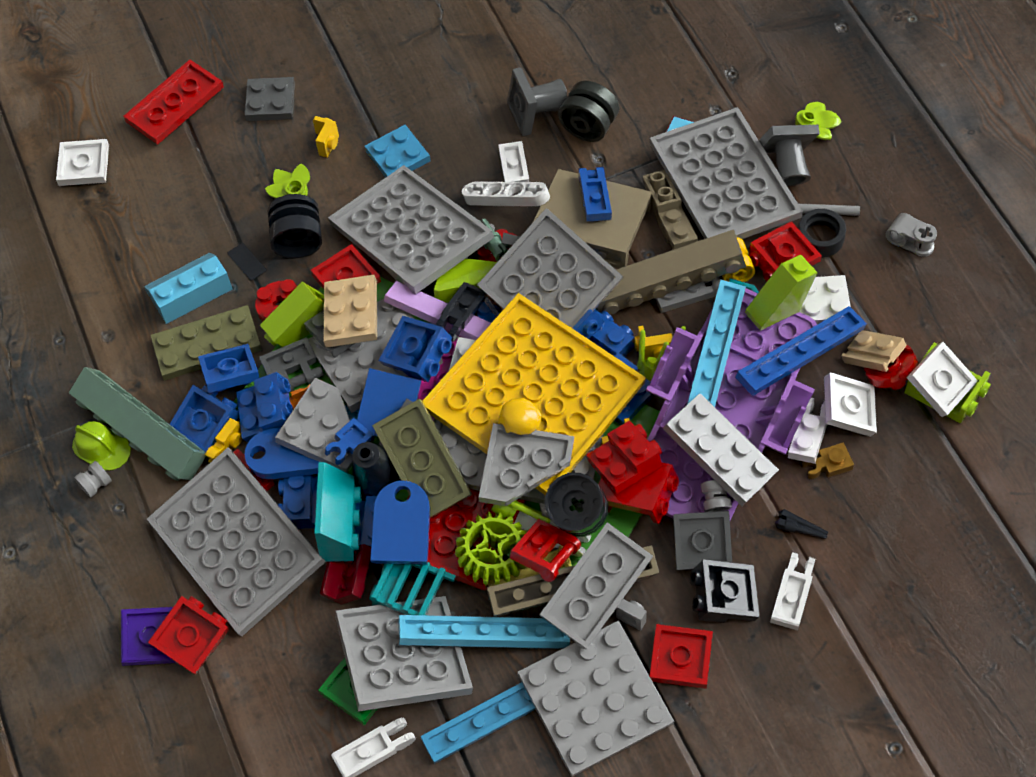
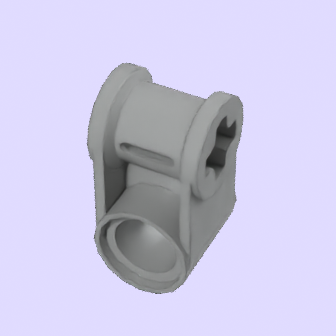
(911, 232)

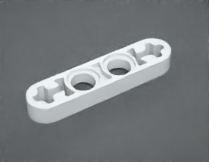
(530, 193)

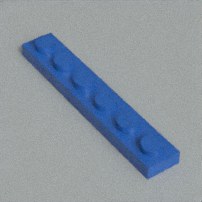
(800, 351)

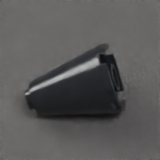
(372, 469)

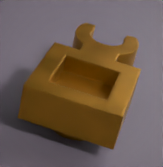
(832, 460)

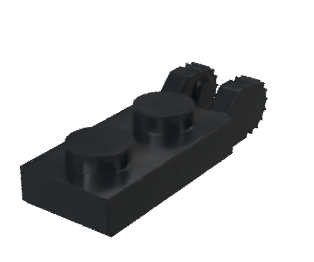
(461, 308)

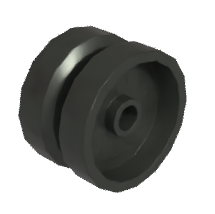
(588, 111)

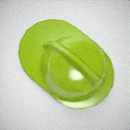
(99, 444)

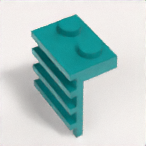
(391, 583)

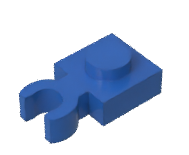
(347, 439)

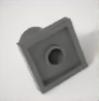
(527, 100)
(788, 144)

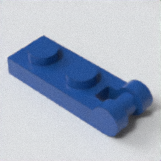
(595, 194)

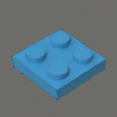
(396, 150)

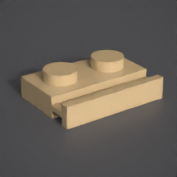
(874, 350)

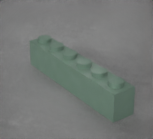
(138, 424)

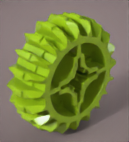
(476, 559)

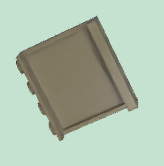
(606, 237)

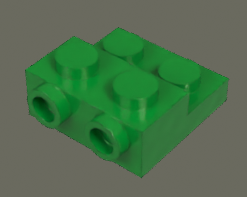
(340, 692)

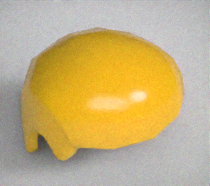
(519, 416)

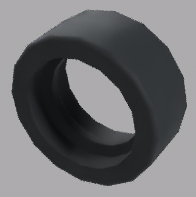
(827, 218)

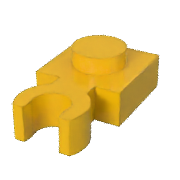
(229, 437)

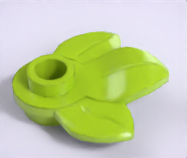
(815, 114)
(289, 183)

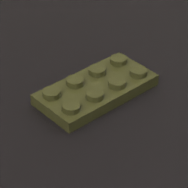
(180, 346)
(422, 456)

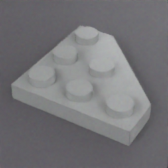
(315, 423)
(521, 463)

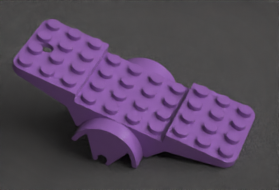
(764, 419)

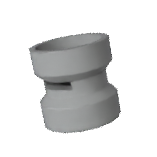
(92, 479)
(715, 497)

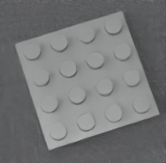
(552, 271)
(351, 367)
(395, 673)
(595, 699)

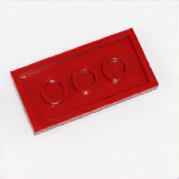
(173, 101)

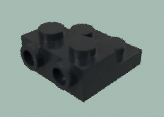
(724, 591)

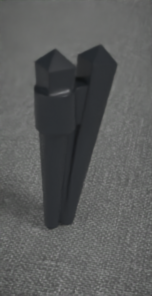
(794, 523)

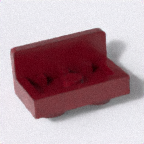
(346, 579)

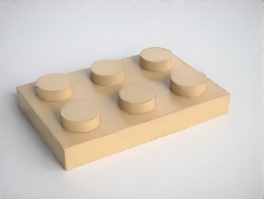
(350, 311)

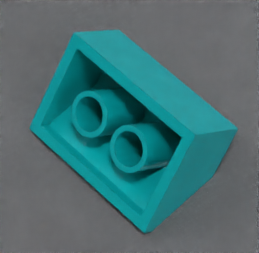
(336, 514)

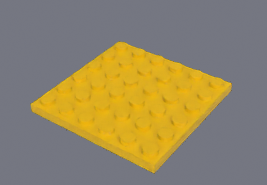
(540, 360)

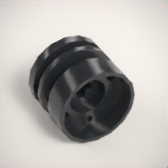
(294, 226)
(565, 493)

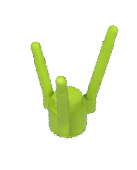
(649, 366)
(511, 509)

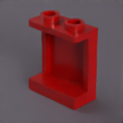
(647, 495)

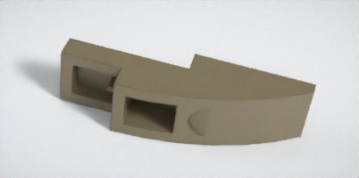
(668, 210)

